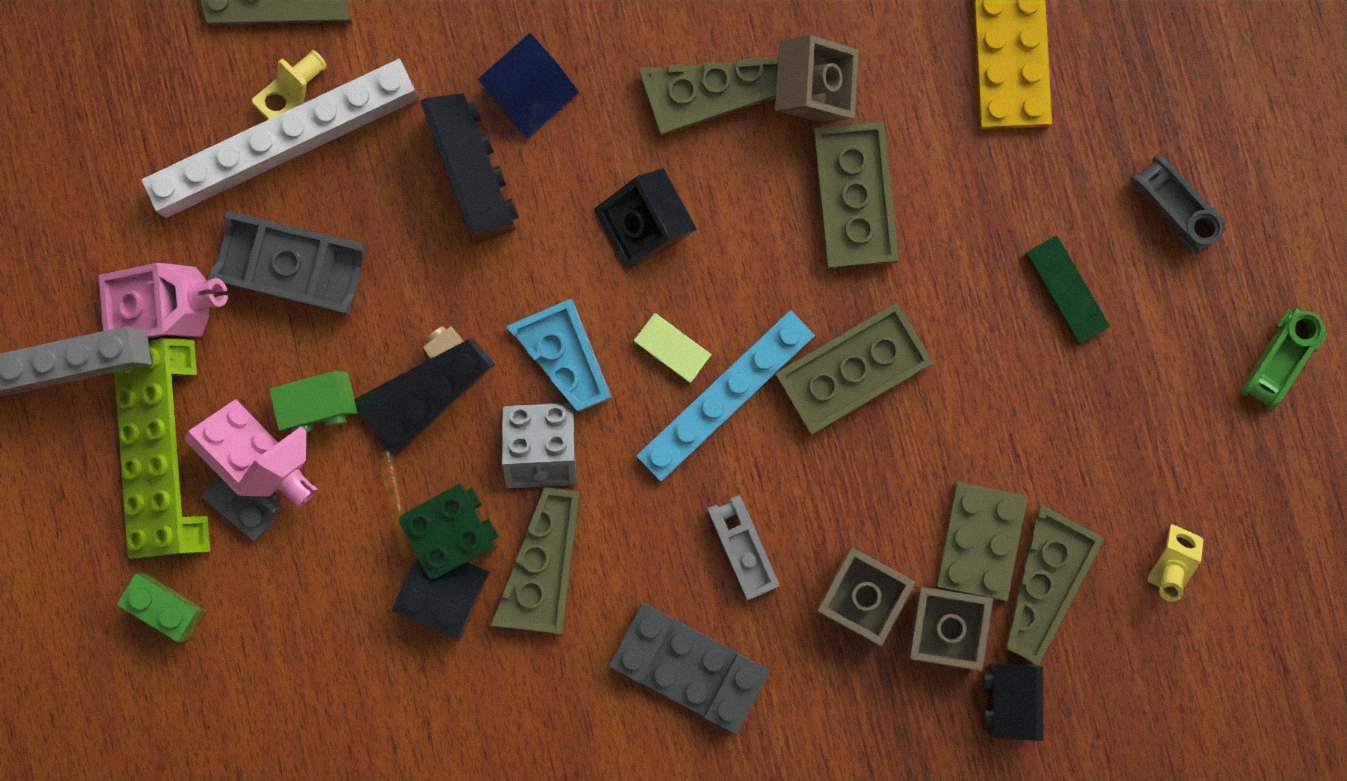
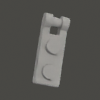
(744, 548)

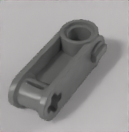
(1178, 204)

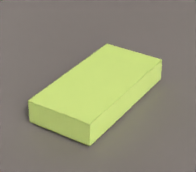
(672, 348)

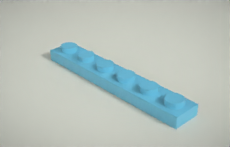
(725, 395)

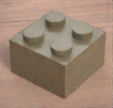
(816, 79)
(865, 596)
(949, 628)

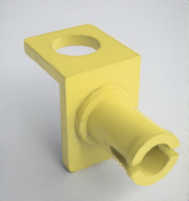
(290, 83)
(1176, 564)

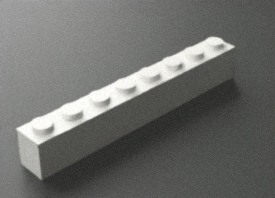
(280, 139)

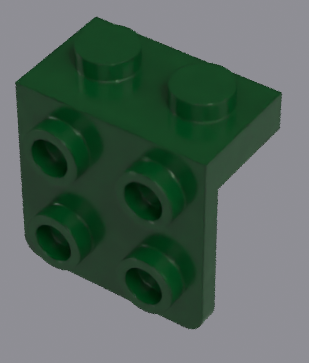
(448, 530)

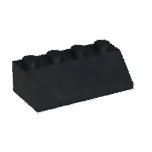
(469, 167)

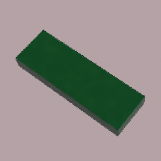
(1067, 289)

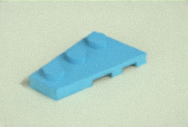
(564, 352)

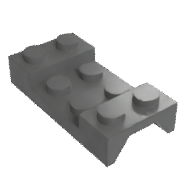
(290, 263)
(689, 668)

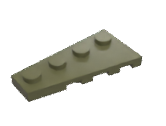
(274, 11)
(1051, 576)

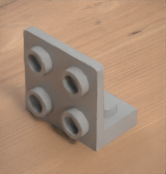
(538, 445)

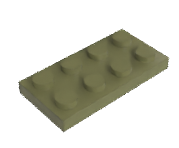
(855, 195)
(853, 368)

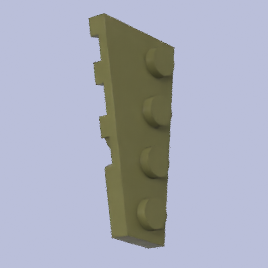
(699, 93)
(541, 576)

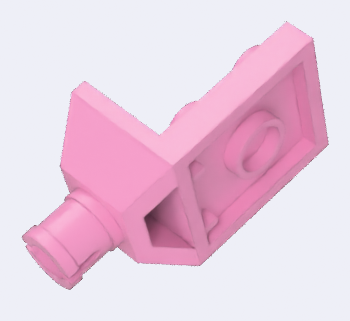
(159, 299)
(250, 457)

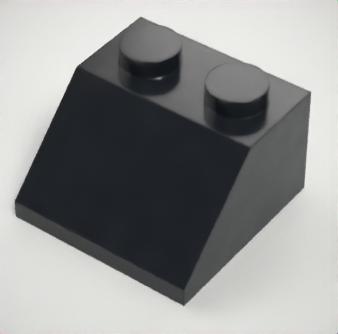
(645, 218)
(443, 601)
(1014, 701)

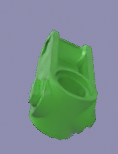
(1283, 358)

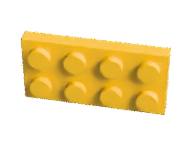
(1012, 64)

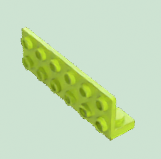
(150, 455)

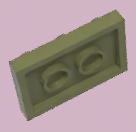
(981, 541)

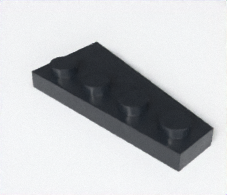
(418, 397)

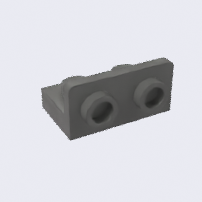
(248, 513)

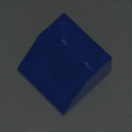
(528, 85)

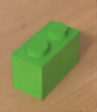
(313, 402)
(161, 607)

